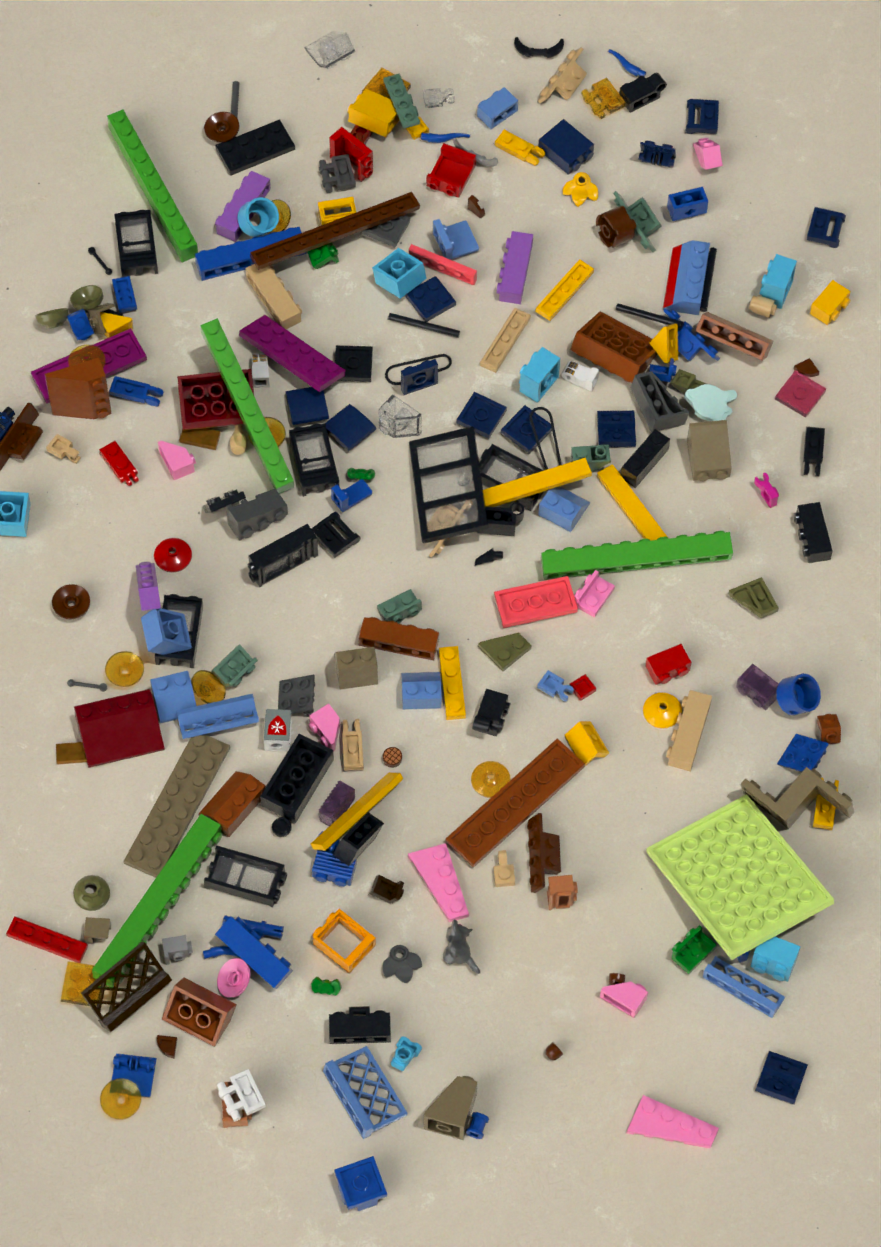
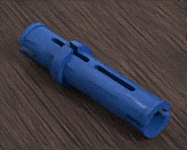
(262, 928)

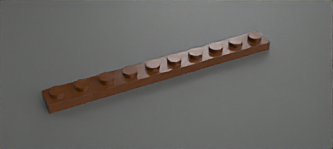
(334, 230)

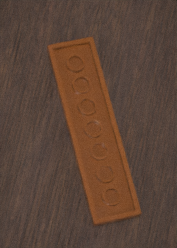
(515, 802)

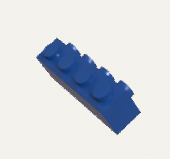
(254, 952)

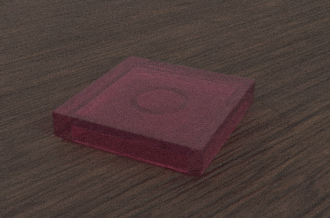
(800, 393)

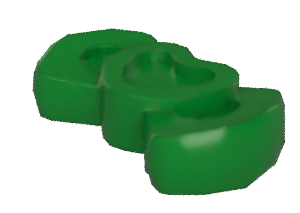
(360, 473)
(326, 986)

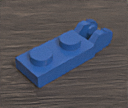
(135, 391)

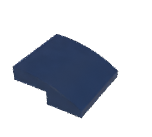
(306, 405)
(349, 427)
(616, 428)
(781, 1077)

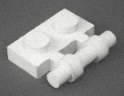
(247, 1092)

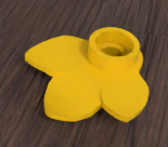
(579, 190)

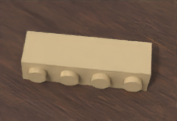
(274, 296)
(690, 729)

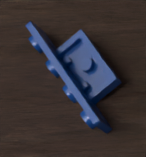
(690, 343)

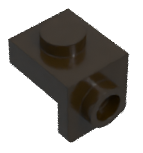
(387, 889)

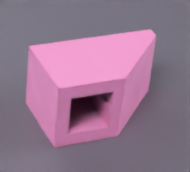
(708, 153)
(327, 725)

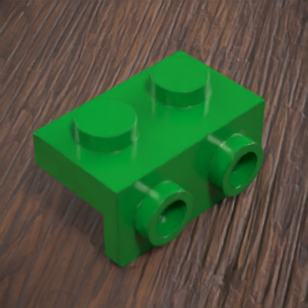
(323, 255)
(692, 949)

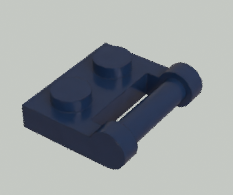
(708, 116)
(820, 224)

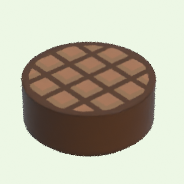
(392, 757)

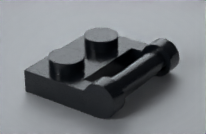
(331, 538)

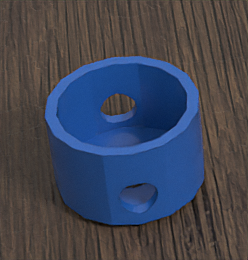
(798, 695)

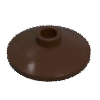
(221, 121)
(71, 594)

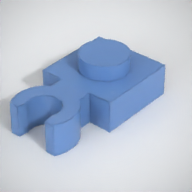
(554, 685)

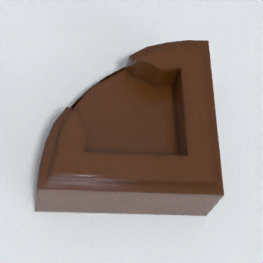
(474, 207)
(807, 368)
(167, 1045)

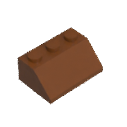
(234, 801)
(198, 1011)

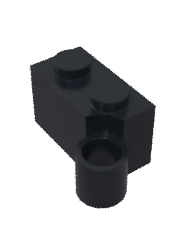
(642, 91)
(503, 520)
(491, 713)

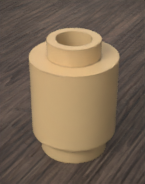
(763, 306)

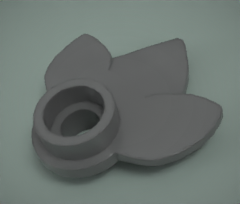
(403, 966)

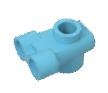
(405, 1053)

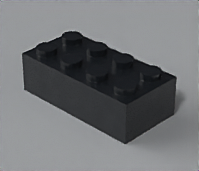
(297, 778)

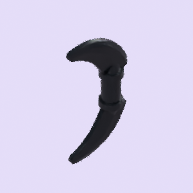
(528, 52)

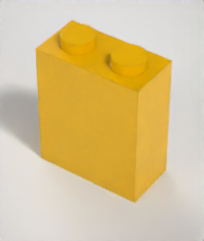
(373, 113)

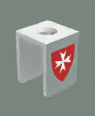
(277, 730)

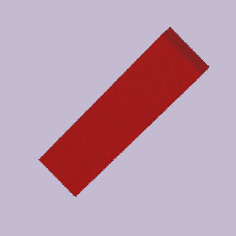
(47, 939)

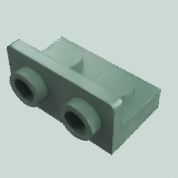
(400, 607)

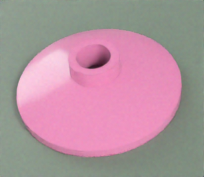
(233, 978)

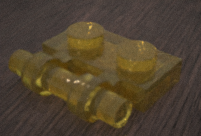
(607, 95)

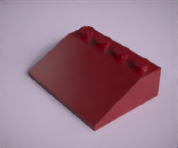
(207, 401)
(119, 728)

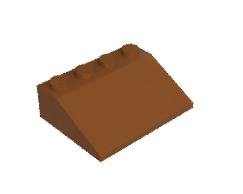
(614, 346)
(79, 391)

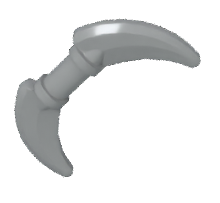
(481, 159)

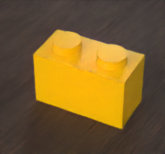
(830, 302)

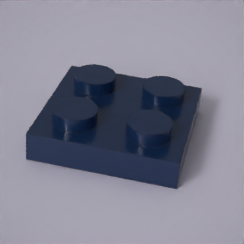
(430, 299)
(419, 376)
(481, 414)
(521, 432)

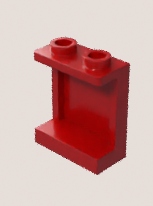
(360, 155)
(451, 170)

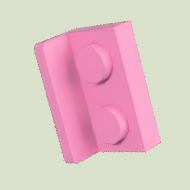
(593, 594)

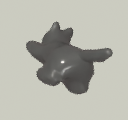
(458, 948)

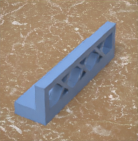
(216, 714)
(740, 990)

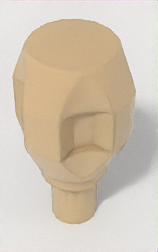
(238, 441)

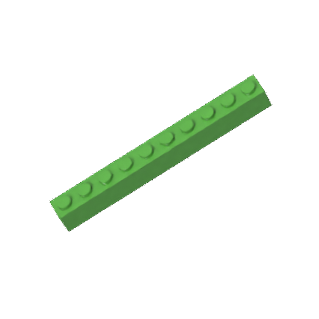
(152, 185)
(247, 406)
(636, 555)
(161, 895)

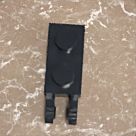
(813, 449)

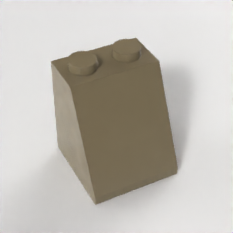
(709, 450)
(356, 668)
(452, 1109)

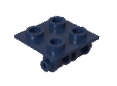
(665, 150)

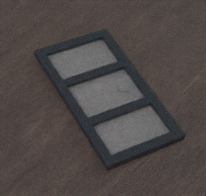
(448, 485)

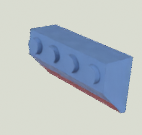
(686, 277)

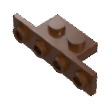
(20, 436)
(543, 851)

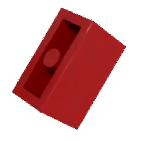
(668, 664)

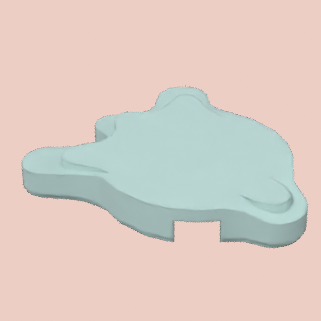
(710, 402)

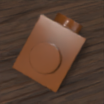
(829, 728)

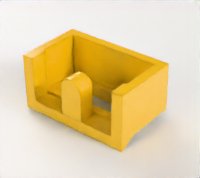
(335, 204)

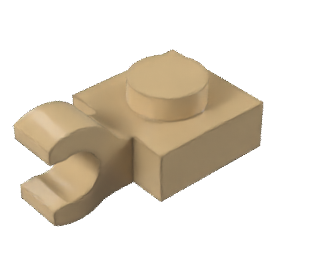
(62, 447)
(503, 873)

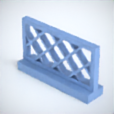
(349, 1099)

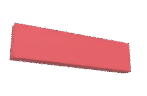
(444, 265)

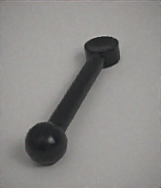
(92, 251)

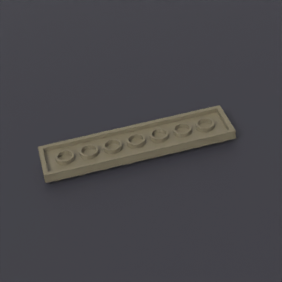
(177, 804)

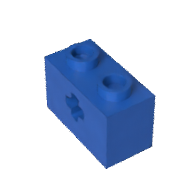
(687, 203)

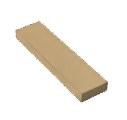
(505, 340)

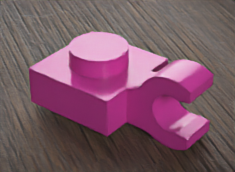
(768, 492)

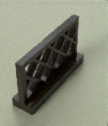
(133, 1000)

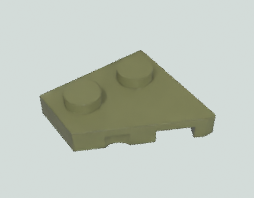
(755, 597)
(505, 649)

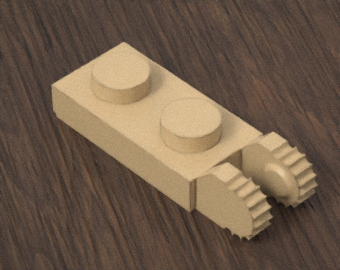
(352, 747)

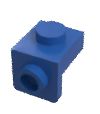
(662, 372)

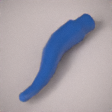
(634, 70)
(438, 138)
(218, 951)

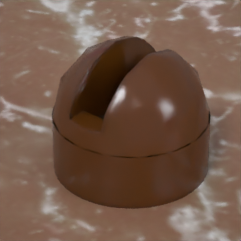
(616, 978)
(553, 1052)

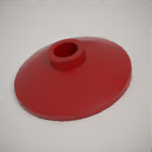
(176, 561)

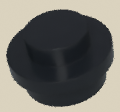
(281, 827)

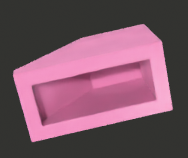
(176, 459)
(625, 996)

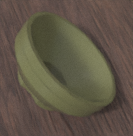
(87, 297)
(53, 318)
(95, 900)

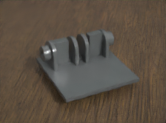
(297, 695)

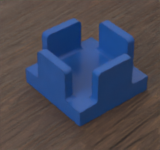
(360, 1184)

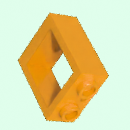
(358, 954)

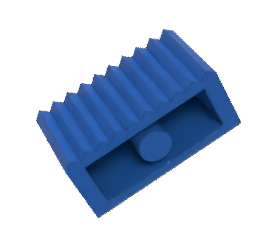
(332, 869)

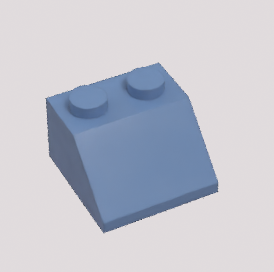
(562, 507)
(165, 631)
(421, 690)
(172, 694)

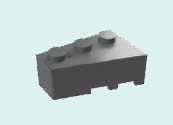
(656, 403)
(256, 514)

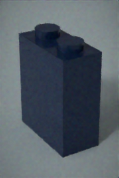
(566, 146)

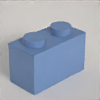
(497, 108)

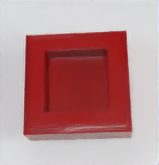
(583, 687)

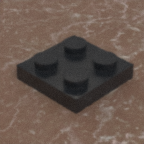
(355, 362)
(229, 498)

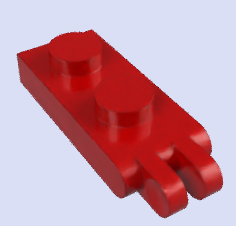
(119, 463)

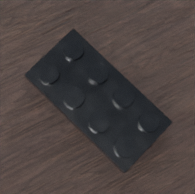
(255, 147)

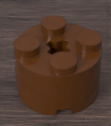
(615, 227)

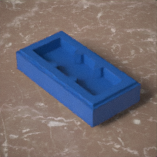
(124, 294)

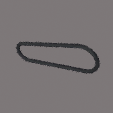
(418, 360)
(536, 437)

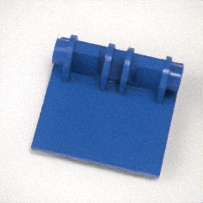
(803, 753)
(136, 1069)

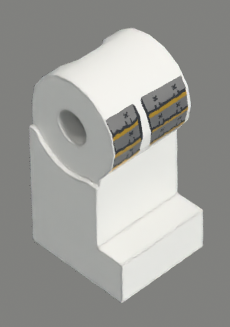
(260, 370)
(581, 375)

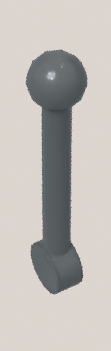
(103, 687)

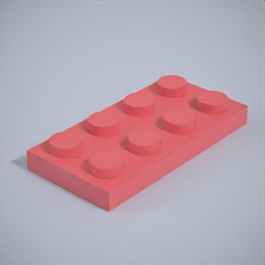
(535, 601)

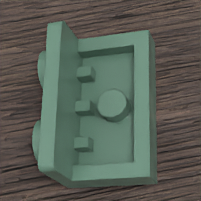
(234, 666)

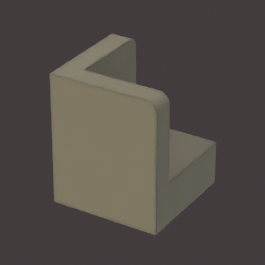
(96, 929)

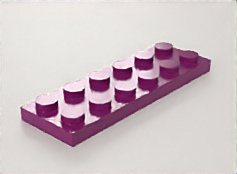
(292, 353)
(120, 354)

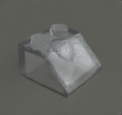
(330, 49)
(399, 419)

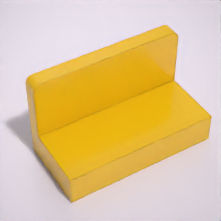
(586, 742)

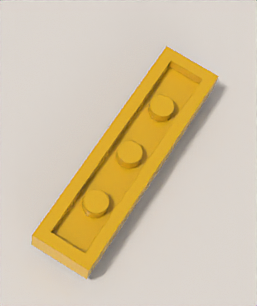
(564, 290)
(452, 683)

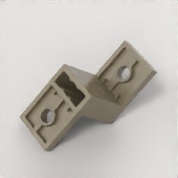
(798, 797)

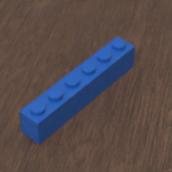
(236, 256)

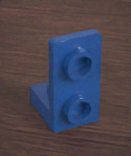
(350, 496)

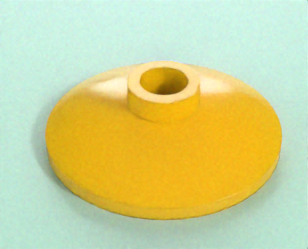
(662, 717)

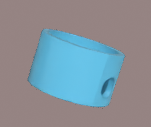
(265, 210)

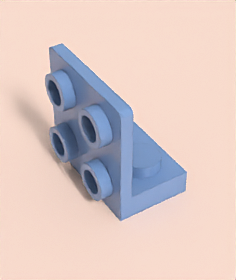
(454, 239)

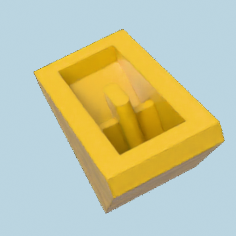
(115, 324)
(666, 343)

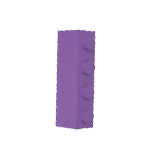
(252, 187)
(515, 268)
(147, 586)

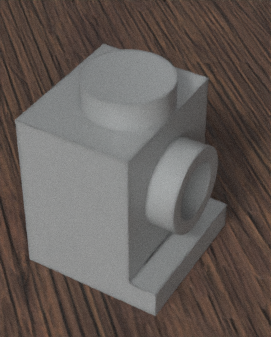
(176, 948)

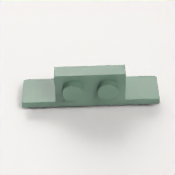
(402, 101)
(643, 217)

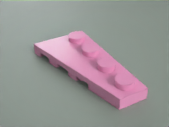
(439, 874)
(665, 1122)

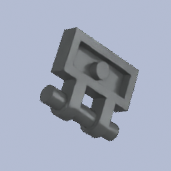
(342, 170)

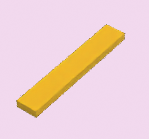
(537, 483)
(630, 503)
(356, 811)

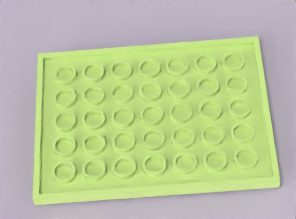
(739, 876)

